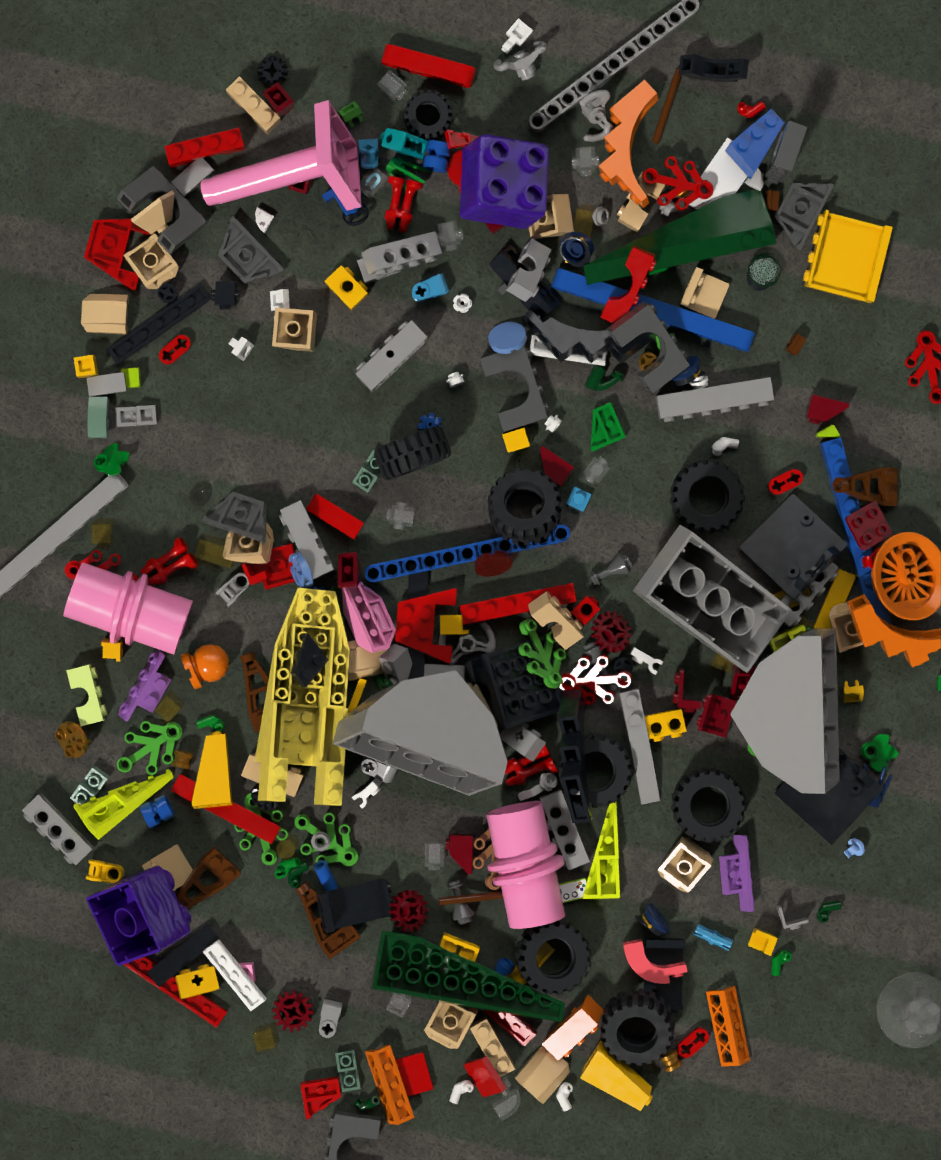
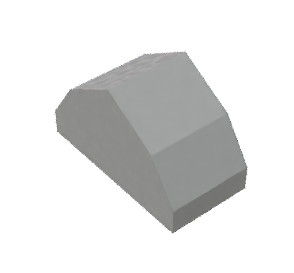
(712, 599)
(793, 712)
(430, 730)

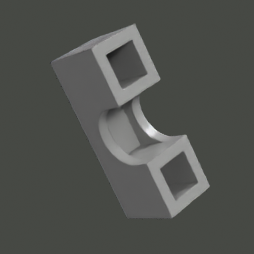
(535, 258)

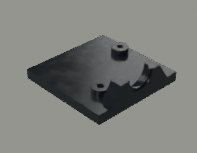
(793, 543)
(515, 692)
(838, 808)

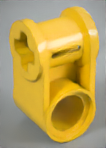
(100, 871)

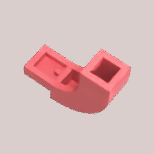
(647, 970)

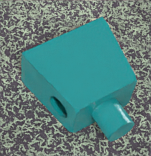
(396, 139)

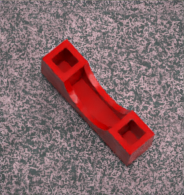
(197, 148)
(638, 263)

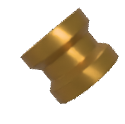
(649, 359)
(182, 759)
(671, 1061)

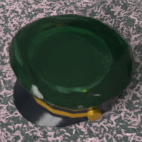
(763, 272)

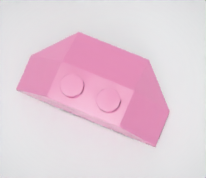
(367, 618)

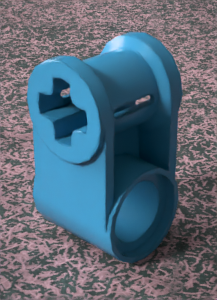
(369, 153)
(433, 287)

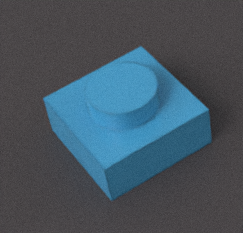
(578, 499)

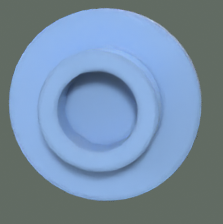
(855, 847)

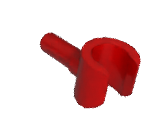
(868, 561)

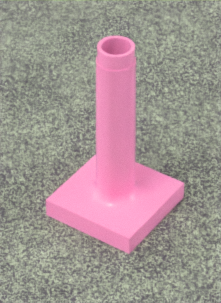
(332, 157)

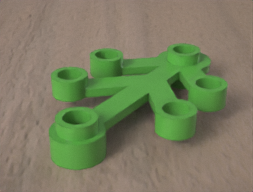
(551, 673)
(152, 745)
(249, 837)
(340, 857)

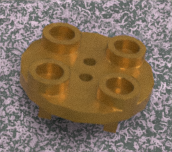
(72, 739)

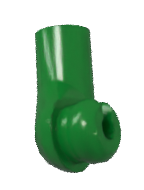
(211, 721)
(779, 959)

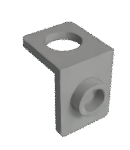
(795, 924)

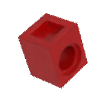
(577, 613)

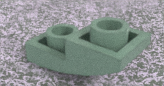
(98, 417)
(368, 474)
(90, 785)
(348, 1071)

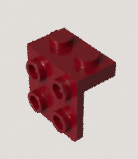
(868, 525)
(688, 705)
(716, 715)

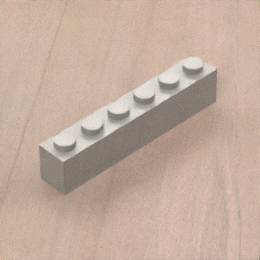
(715, 398)

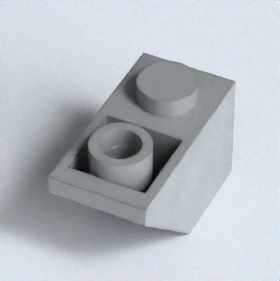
(396, 663)

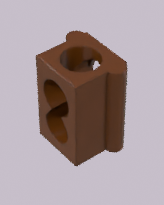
(772, 200)
(795, 344)

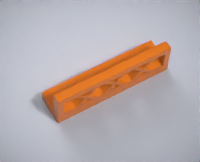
(732, 1026)
(389, 1085)

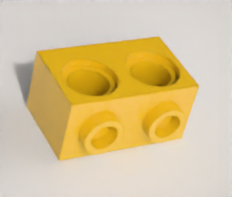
(664, 719)
(459, 946)

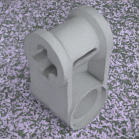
(233, 589)
(378, 770)
(329, 1015)

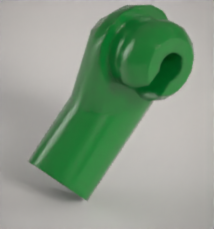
(285, 866)

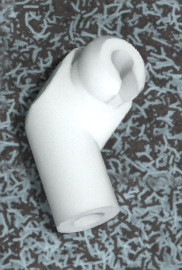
(721, 444)
(460, 1088)
(562, 1095)

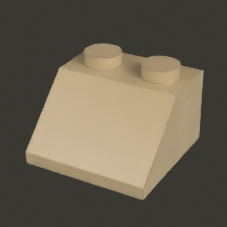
(556, 220)
(294, 329)

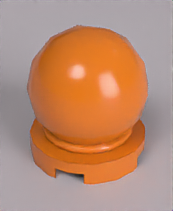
(206, 664)

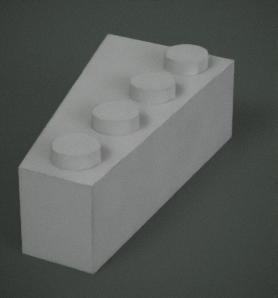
(306, 539)

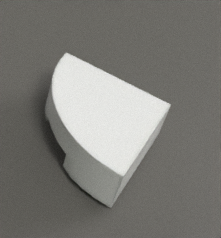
(756, 181)
(263, 219)
(530, 793)

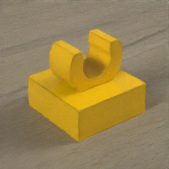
(853, 693)

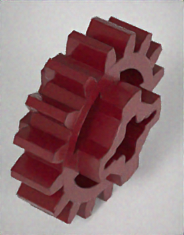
(609, 633)
(408, 911)
(301, 1015)

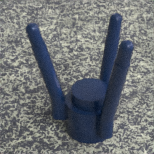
(876, 802)

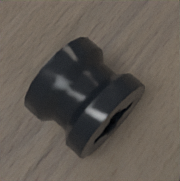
(164, 292)
(625, 665)

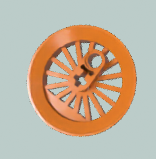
(906, 576)

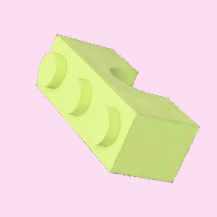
(85, 678)

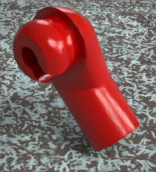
(750, 111)

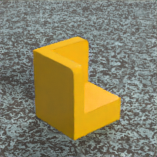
(86, 366)
(516, 440)
(452, 625)
(111, 650)
(762, 941)

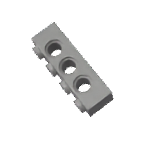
(426, 243)
(805, 603)
(42, 804)
(579, 855)

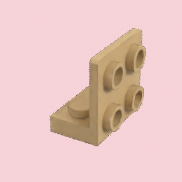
(704, 294)
(174, 862)

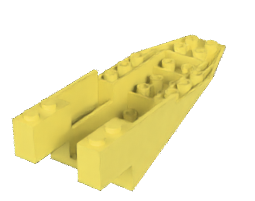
(300, 720)

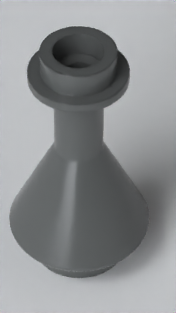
(618, 566)
(593, 652)
(462, 911)

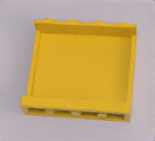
(847, 257)

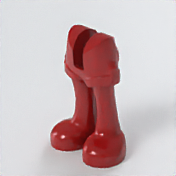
(404, 212)
(186, 560)
(522, 774)

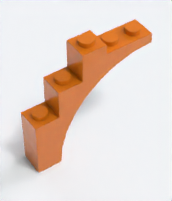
(626, 116)
(893, 640)

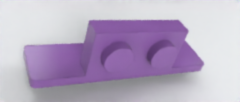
(148, 687)
(737, 874)

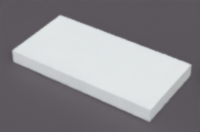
(723, 175)

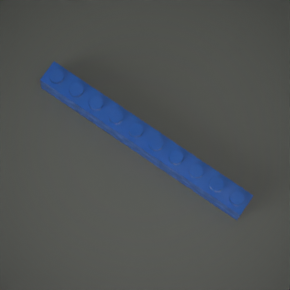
(837, 466)

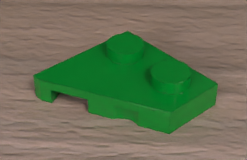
(605, 427)

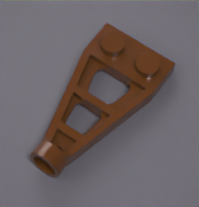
(887, 485)
(255, 714)
(217, 864)
(332, 943)

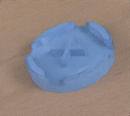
(507, 337)
(300, 570)

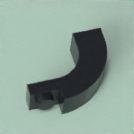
(713, 69)

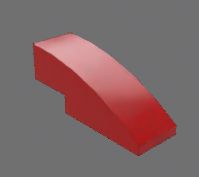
(335, 516)

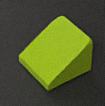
(132, 377)
(828, 432)

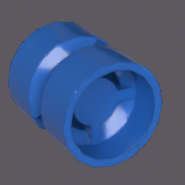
(437, 156)
(157, 811)

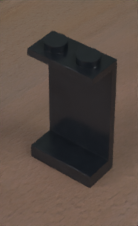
(354, 904)
(665, 952)

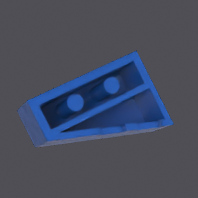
(755, 142)

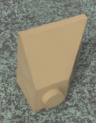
(156, 215)

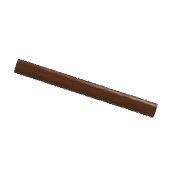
(667, 106)
(470, 898)

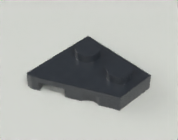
(308, 661)

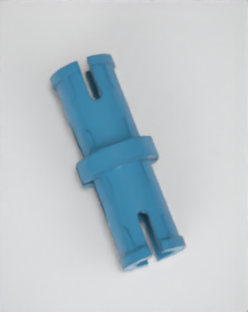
(713, 937)

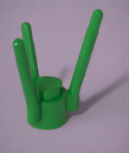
(397, 167)

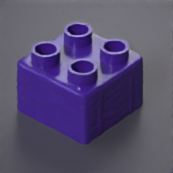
(504, 181)
(140, 915)

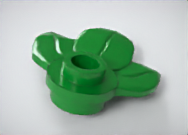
(111, 460)
(881, 752)

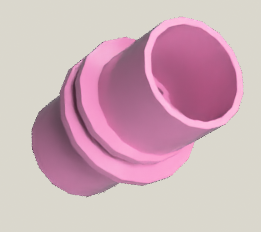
(127, 608)
(526, 864)

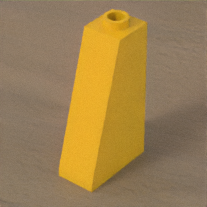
(213, 777)
(616, 1078)

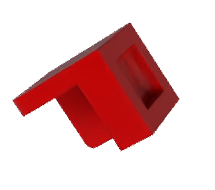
(256, 572)

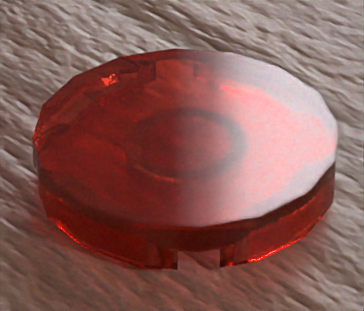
(493, 564)

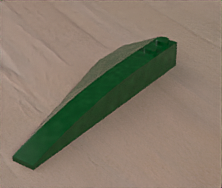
(715, 230)
(429, 972)

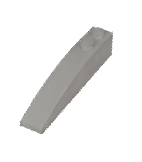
(639, 745)

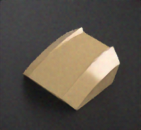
(152, 263)
(105, 313)
(248, 550)
(845, 630)
(362, 662)
(685, 865)
(450, 1024)
(542, 1074)

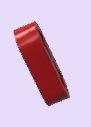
(171, 346)
(788, 485)
(689, 1039)

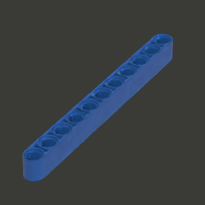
(671, 315)
(458, 558)

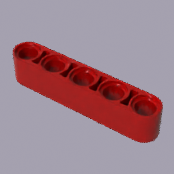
(428, 66)

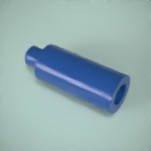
(325, 876)

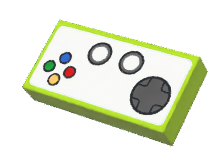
(572, 889)

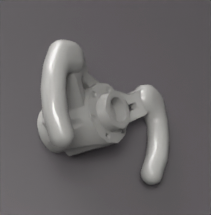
(522, 61)
(595, 112)
(468, 644)

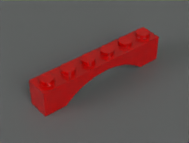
(513, 604)

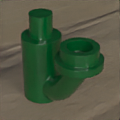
(596, 376)

